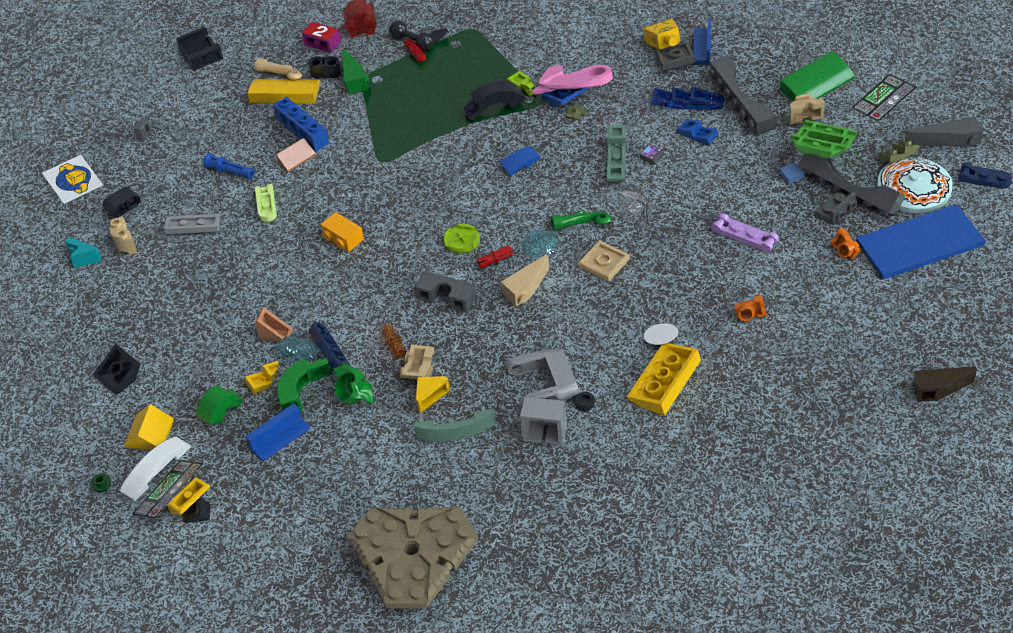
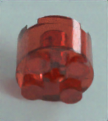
(359, 18)

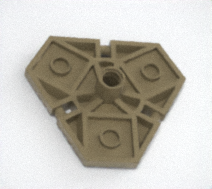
(407, 552)

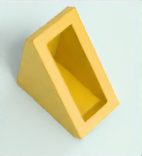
(430, 390)

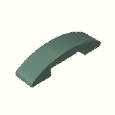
(616, 152)
(455, 430)

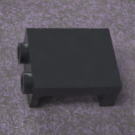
(199, 48)

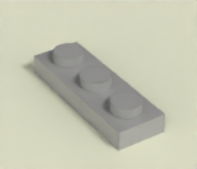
(192, 224)

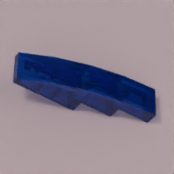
(694, 99)

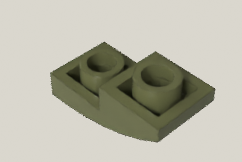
(899, 151)

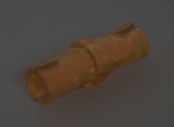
(394, 341)

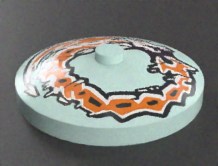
(921, 180)

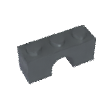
(432, 285)

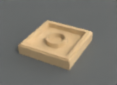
(603, 261)

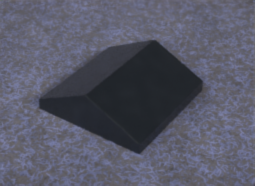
(117, 370)

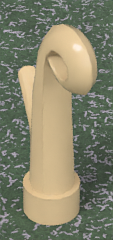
(262, 65)

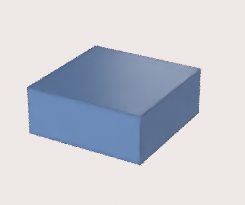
(792, 173)

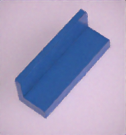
(702, 44)
(277, 433)

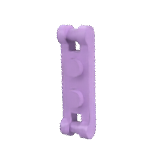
(744, 233)

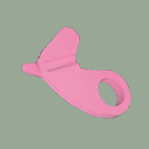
(556, 79)

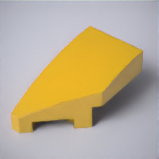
(262, 380)

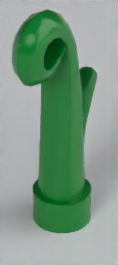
(559, 222)

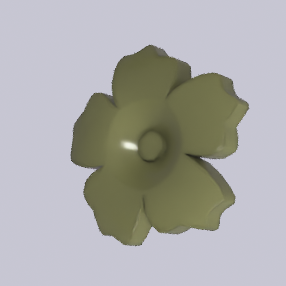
(575, 112)

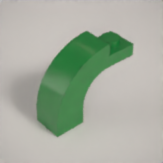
(297, 377)

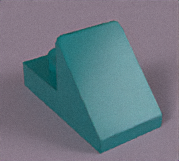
(82, 253)

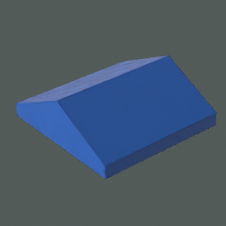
(561, 96)

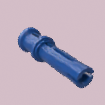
(221, 164)

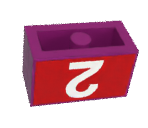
(321, 37)

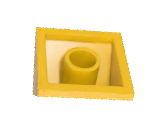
(149, 429)

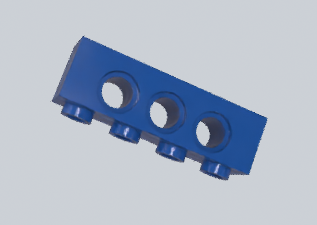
(301, 123)

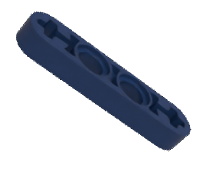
(327, 345)

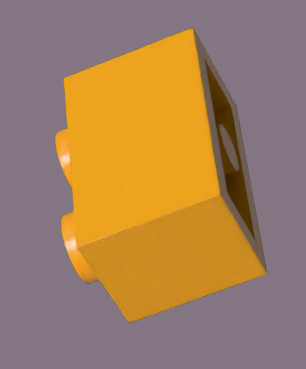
(342, 232)

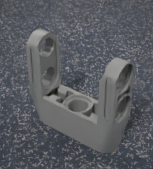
(557, 367)

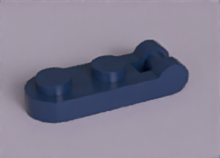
(984, 176)

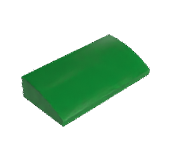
(817, 77)

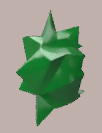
(352, 385)

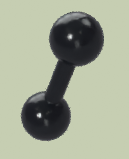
(399, 30)

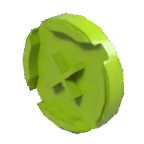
(461, 239)

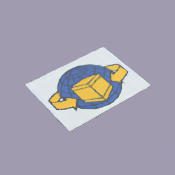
(72, 179)

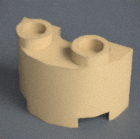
(806, 107)
(121, 236)
(418, 362)

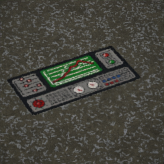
(884, 97)
(167, 489)

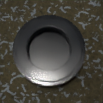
(584, 401)

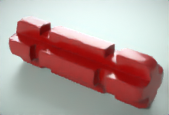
(415, 50)

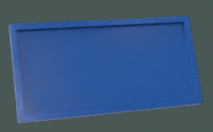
(920, 241)

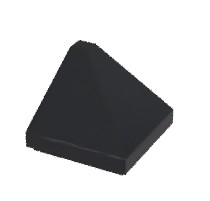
(438, 34)

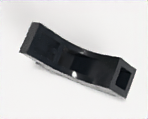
(494, 93)

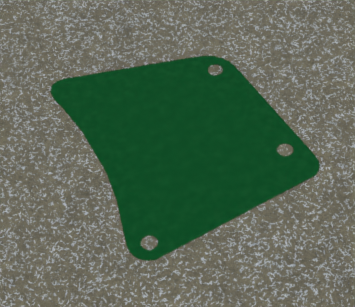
(429, 96)

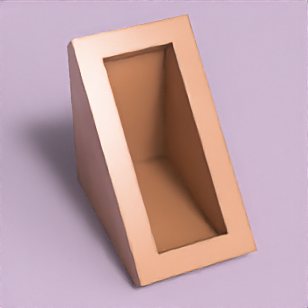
(271, 327)

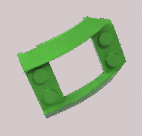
(822, 148)

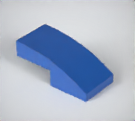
(694, 130)
(525, 156)

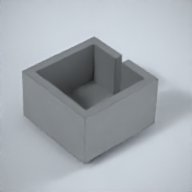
(542, 412)

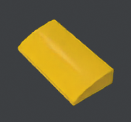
(276, 89)
(664, 377)

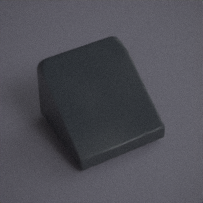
(198, 511)

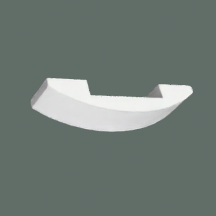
(151, 465)

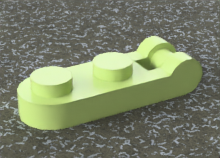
(266, 203)

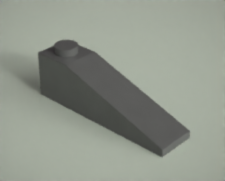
(951, 133)

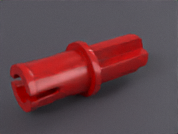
(495, 256)

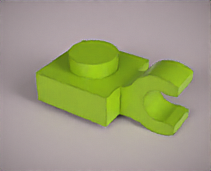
(522, 81)

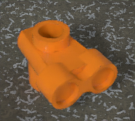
(845, 245)
(748, 309)

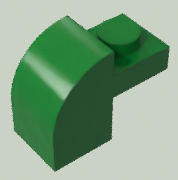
(215, 404)

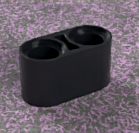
(324, 67)
(121, 202)

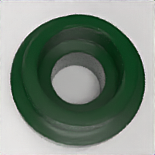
(99, 486)

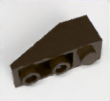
(939, 383)

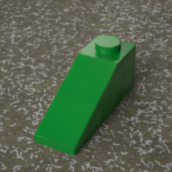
(354, 74)

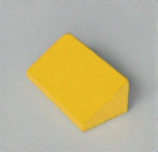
(187, 496)

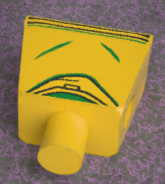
(664, 32)

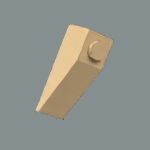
(522, 284)

